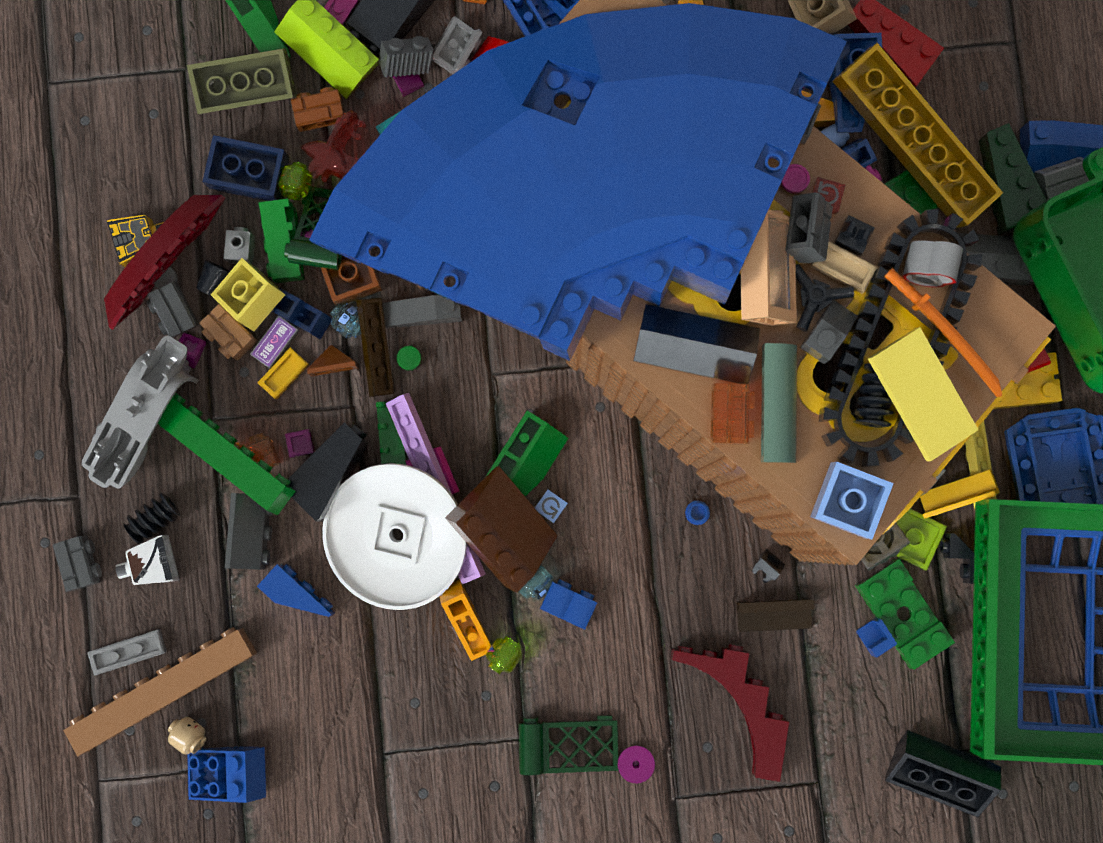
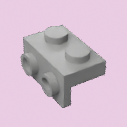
(456, 45)

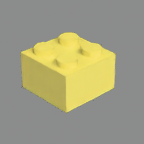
(247, 294)

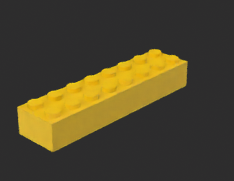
(917, 135)

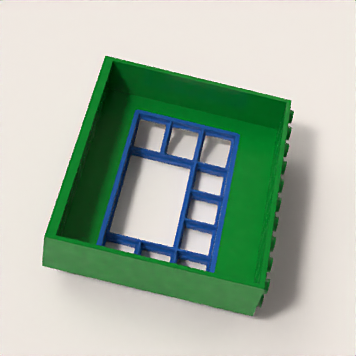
(998, 633)

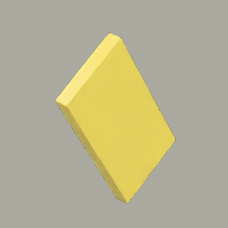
(923, 394)

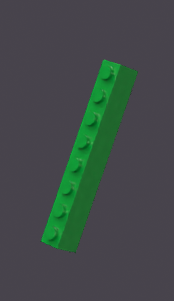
(225, 456)

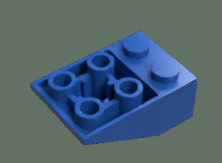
(227, 774)

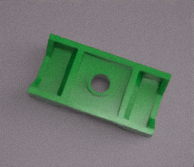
(919, 635)

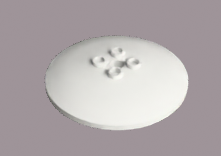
(368, 556)

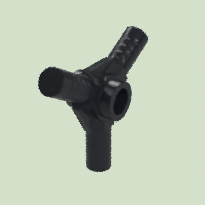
(816, 296)

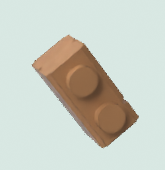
(228, 332)

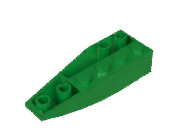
(259, 22)
(530, 452)

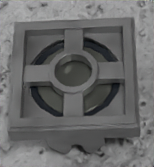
(885, 547)

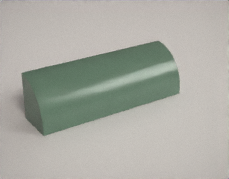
(779, 403)

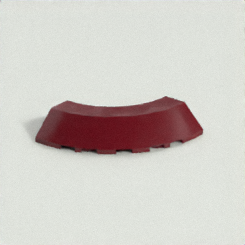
(158, 255)

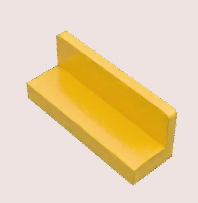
(959, 493)

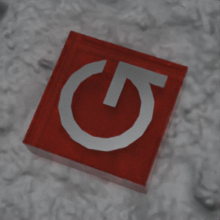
(831, 191)

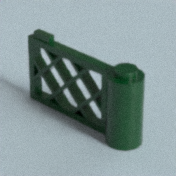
(302, 250)
(535, 742)

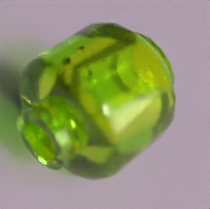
(295, 181)
(504, 655)

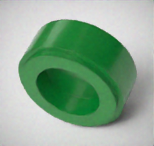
(409, 358)

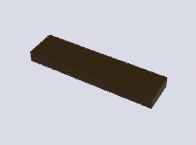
(375, 347)

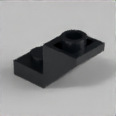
(954, 547)

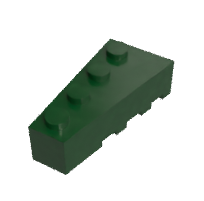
(1012, 174)

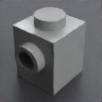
(238, 245)

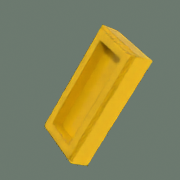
(283, 373)

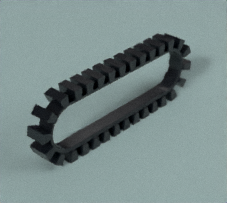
(868, 310)

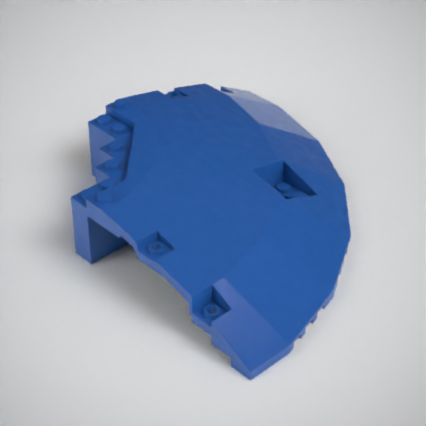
(586, 204)

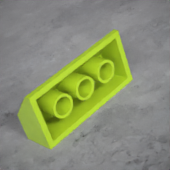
(326, 46)

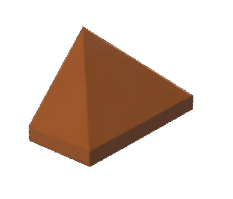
(330, 362)

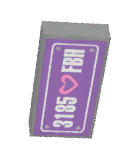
(274, 342)

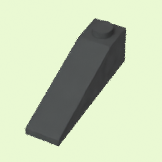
(421, 311)

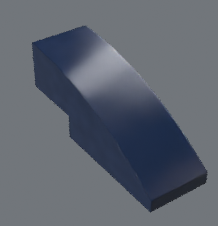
(302, 315)

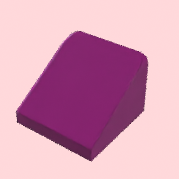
(408, 84)
(194, 348)

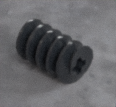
(873, 402)
(151, 519)

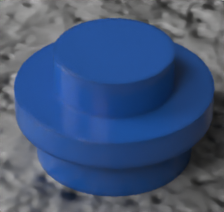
(697, 512)

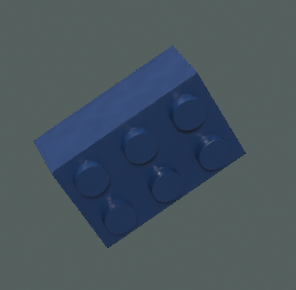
(244, 168)

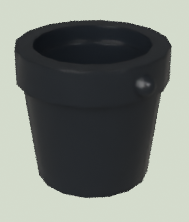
(211, 277)

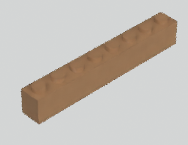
(160, 691)

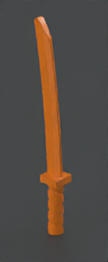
(921, 303)

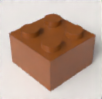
(351, 281)

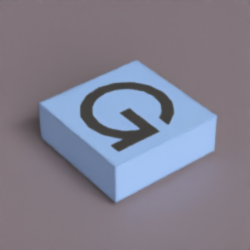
(550, 506)

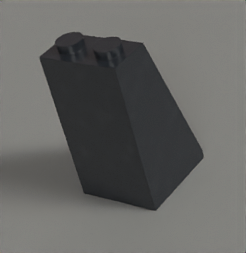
(385, 19)
(327, 470)

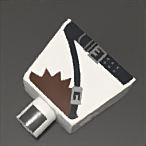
(150, 562)

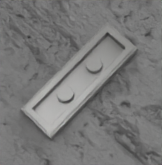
(127, 652)

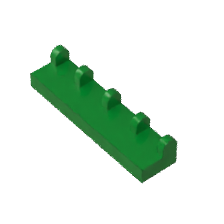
(390, 443)

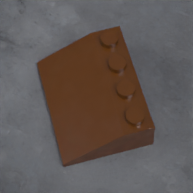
(503, 529)

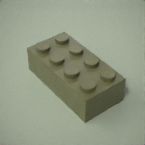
(241, 81)

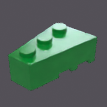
(279, 225)

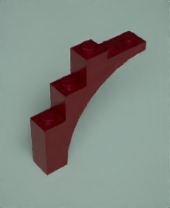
(766, 732)

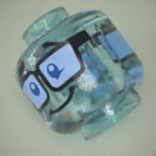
(346, 320)
(537, 585)

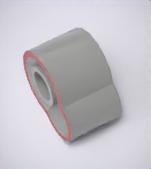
(932, 263)

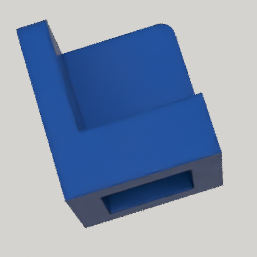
(876, 637)

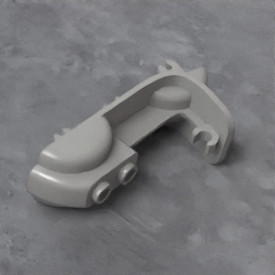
(135, 412)

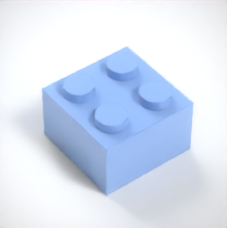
(851, 500)

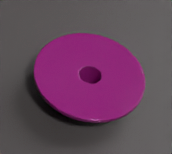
(636, 764)

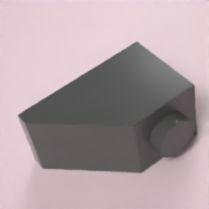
(829, 332)

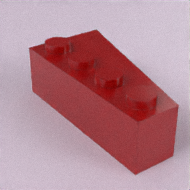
(902, 42)

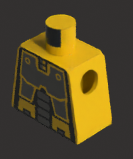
(130, 235)

